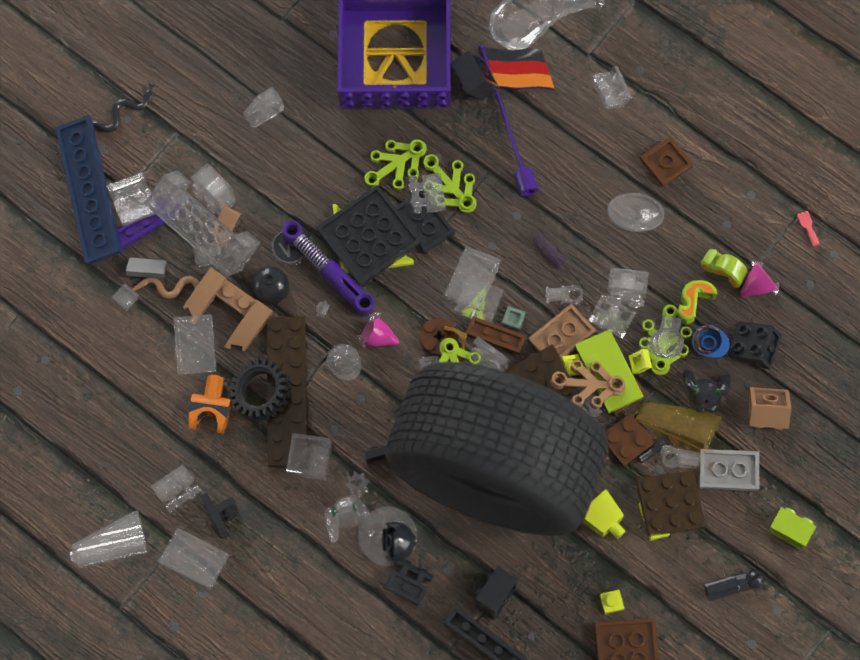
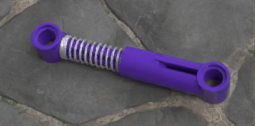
(329, 269)

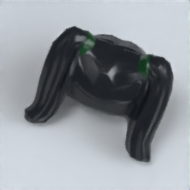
(706, 390)

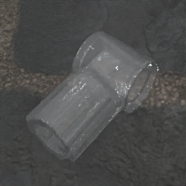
(681, 457)

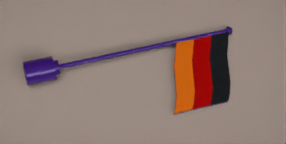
(518, 70)

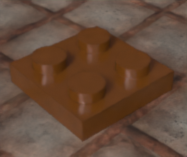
(666, 161)
(628, 440)

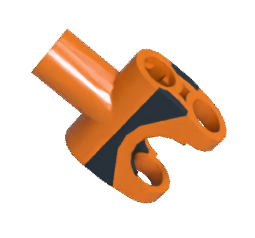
(210, 404)

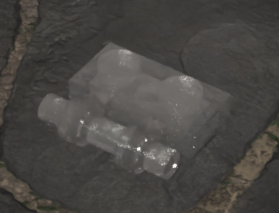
(433, 192)
(174, 483)

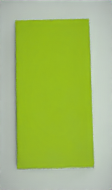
(606, 351)

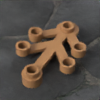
(590, 383)

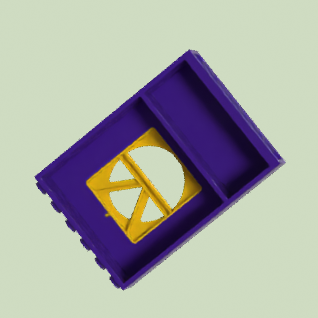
(365, 88)

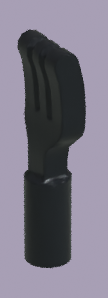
(658, 445)

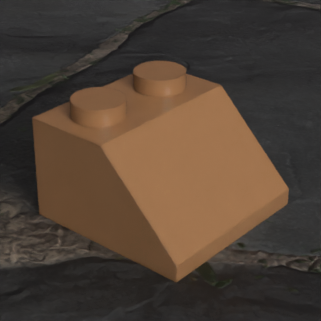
(769, 408)

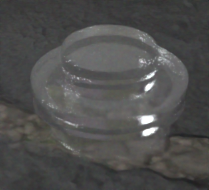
(322, 308)

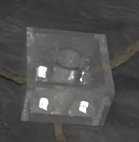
(212, 189)
(627, 286)

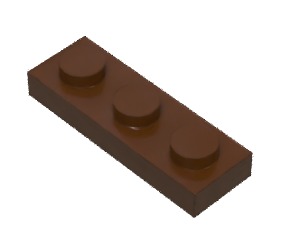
(496, 335)

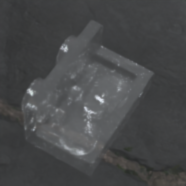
(612, 88)

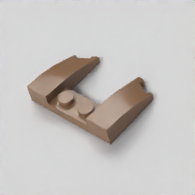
(254, 312)

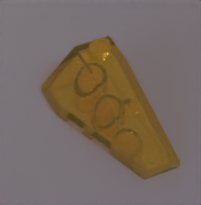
(681, 423)

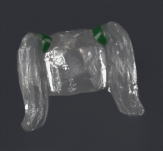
(347, 514)

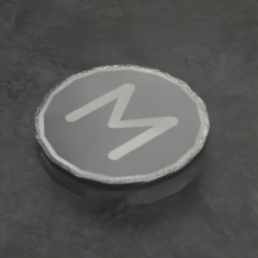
(285, 252)

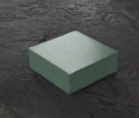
(513, 318)

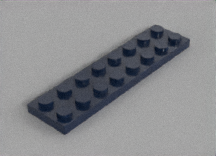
(88, 190)

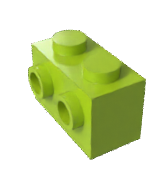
(792, 528)

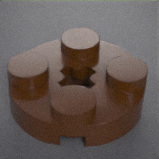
(431, 329)

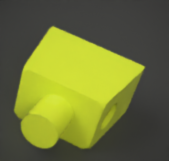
(604, 516)

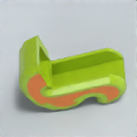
(726, 266)
(689, 297)

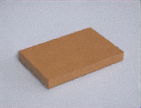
(563, 332)

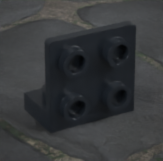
(755, 343)

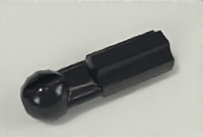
(733, 585)

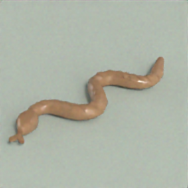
(161, 290)

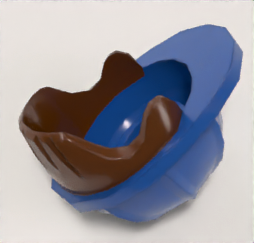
(710, 341)

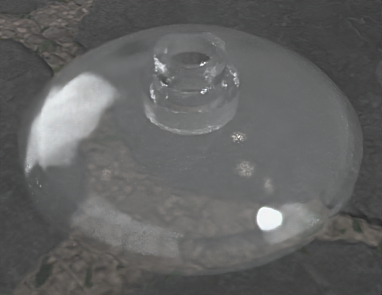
(636, 212)

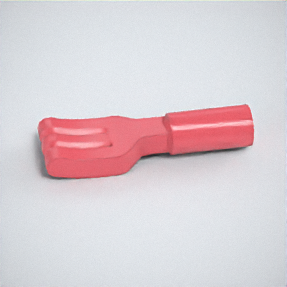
(806, 223)

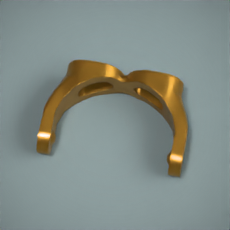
(463, 337)

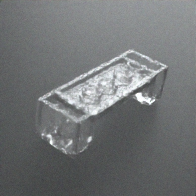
(199, 226)

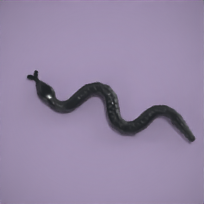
(147, 97)

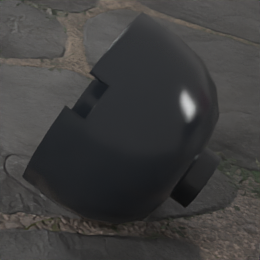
(270, 285)
(398, 541)

